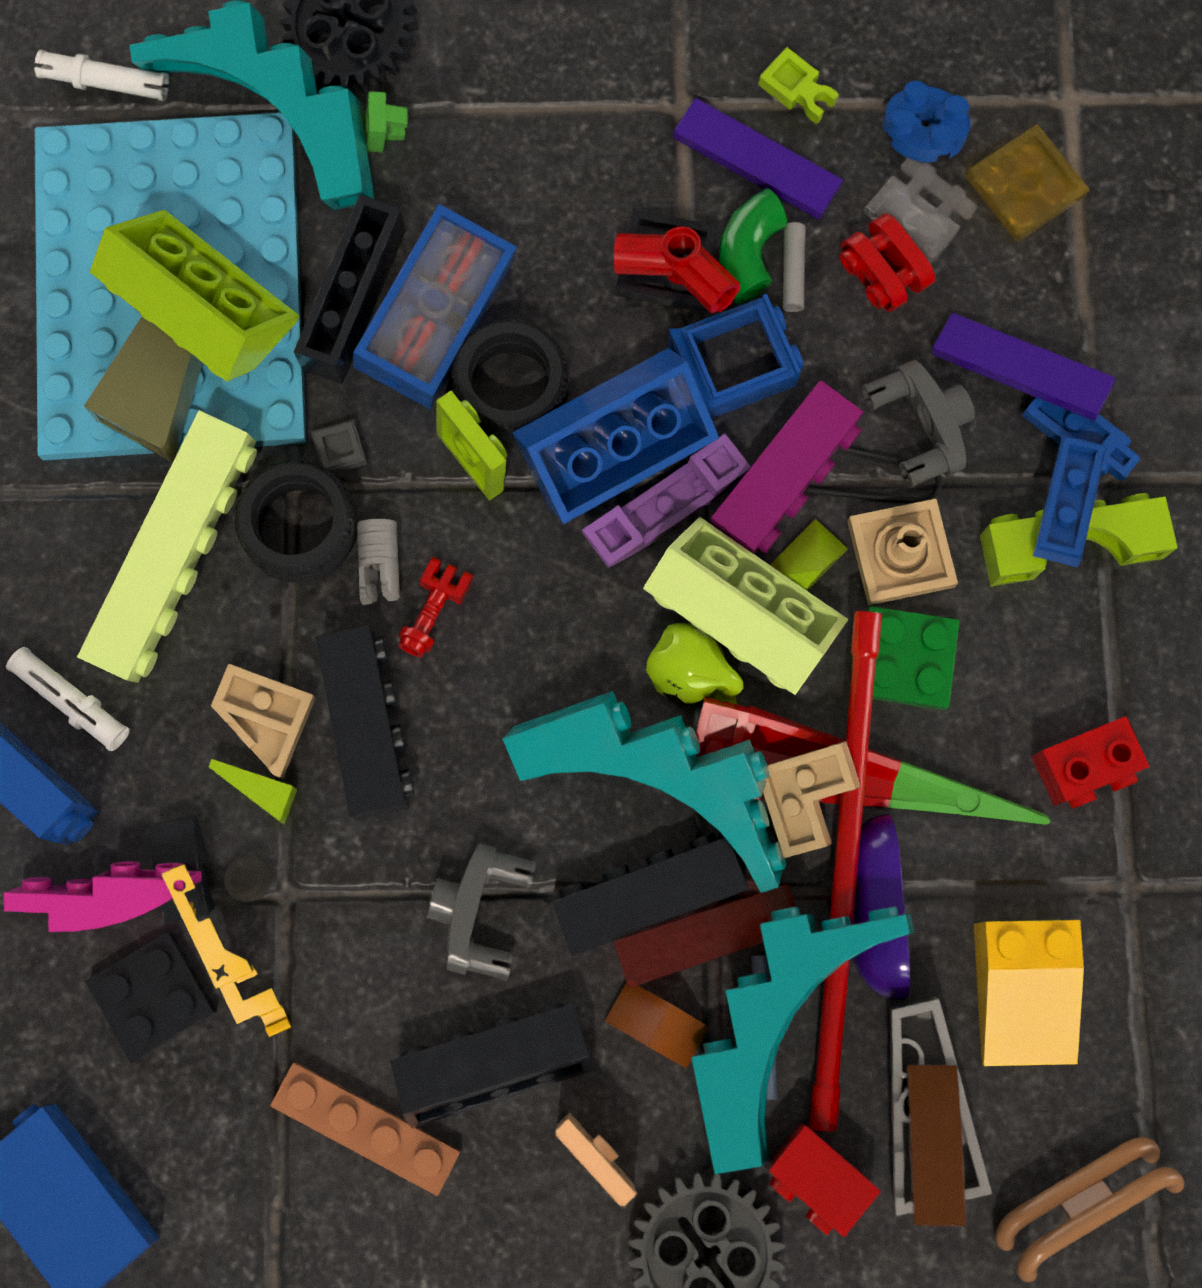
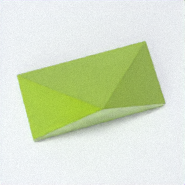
(809, 555)

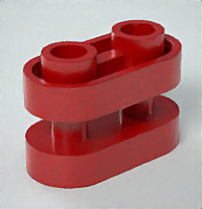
(883, 285)

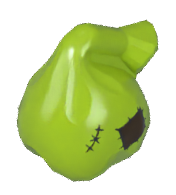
(691, 667)

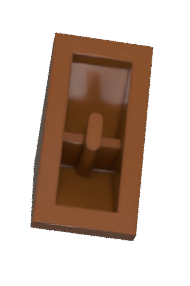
(657, 1024)

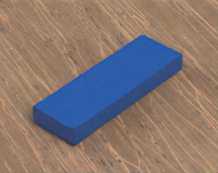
(1070, 501)

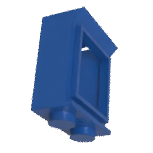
(684, 342)

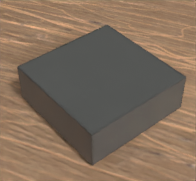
(339, 447)

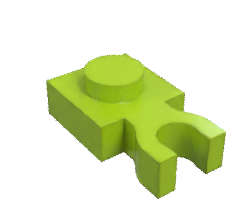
(794, 82)

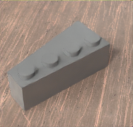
(922, 1038)

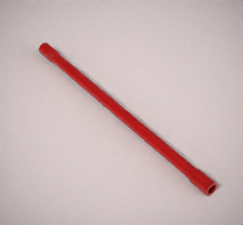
(826, 1088)

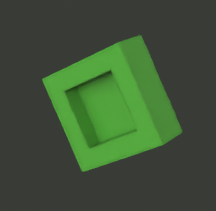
(383, 122)

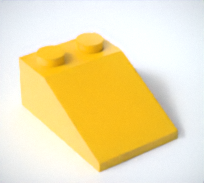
(1029, 991)

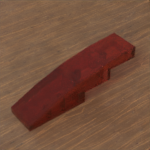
(699, 937)

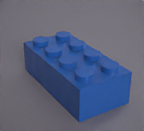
(616, 435)

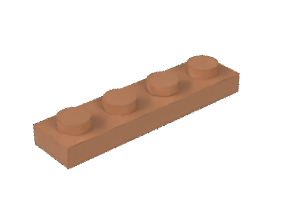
(365, 1128)

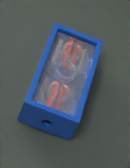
(434, 306)

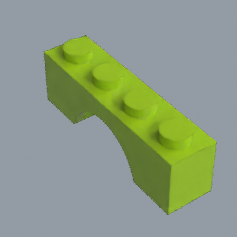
(1130, 531)

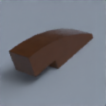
(936, 1146)

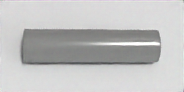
(794, 267)

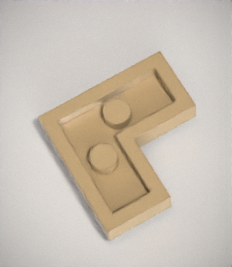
(794, 795)

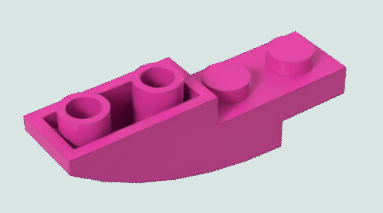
(96, 902)

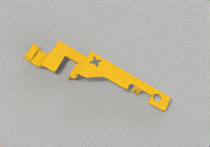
(214, 956)

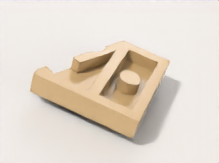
(263, 715)

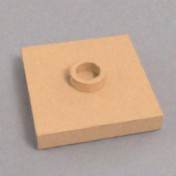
(597, 1158)

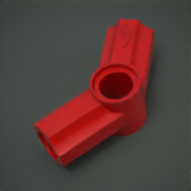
(696, 272)

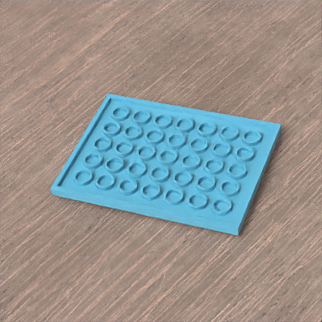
(226, 184)

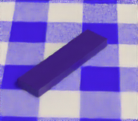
(757, 158)
(1024, 366)

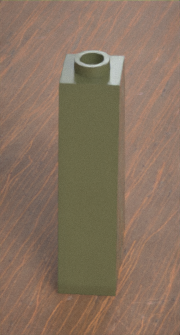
(147, 390)

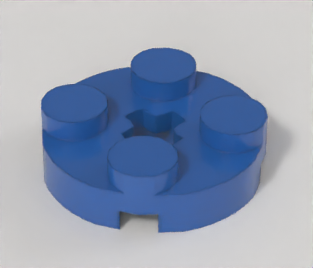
(924, 103)

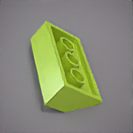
(192, 293)

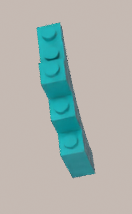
(239, 52)
(664, 756)
(736, 1079)

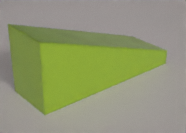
(267, 793)

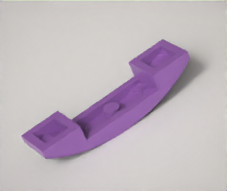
(667, 503)

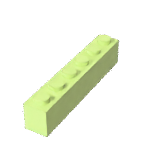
(168, 548)

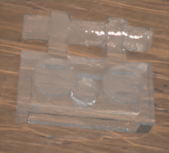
(924, 223)

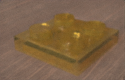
(1027, 183)

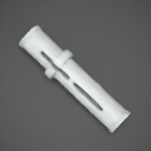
(85, 72)
(82, 710)

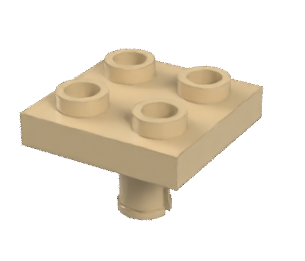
(902, 552)

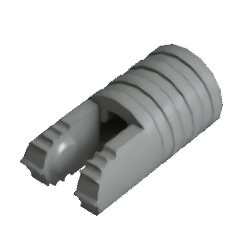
(377, 553)

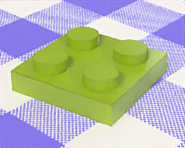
(475, 451)

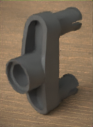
(938, 412)
(458, 906)

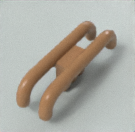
(1085, 1202)

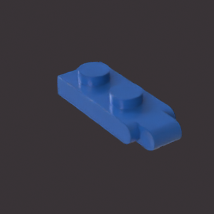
(1058, 422)

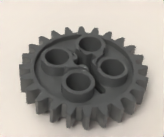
(740, 1228)

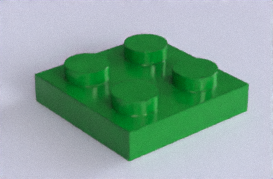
(915, 659)

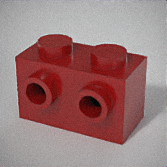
(1090, 762)
(822, 1180)

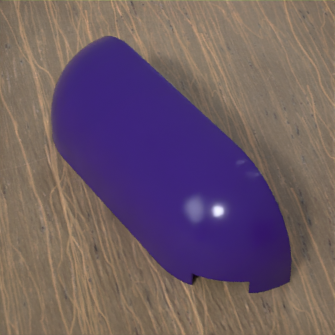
(879, 887)

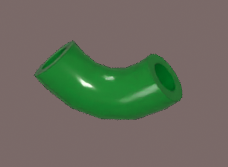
(744, 239)

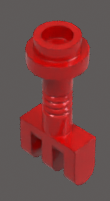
(416, 639)

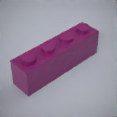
(788, 468)

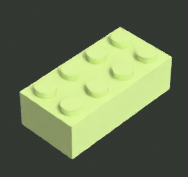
(745, 604)

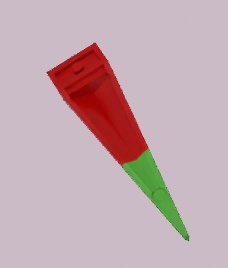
(888, 780)

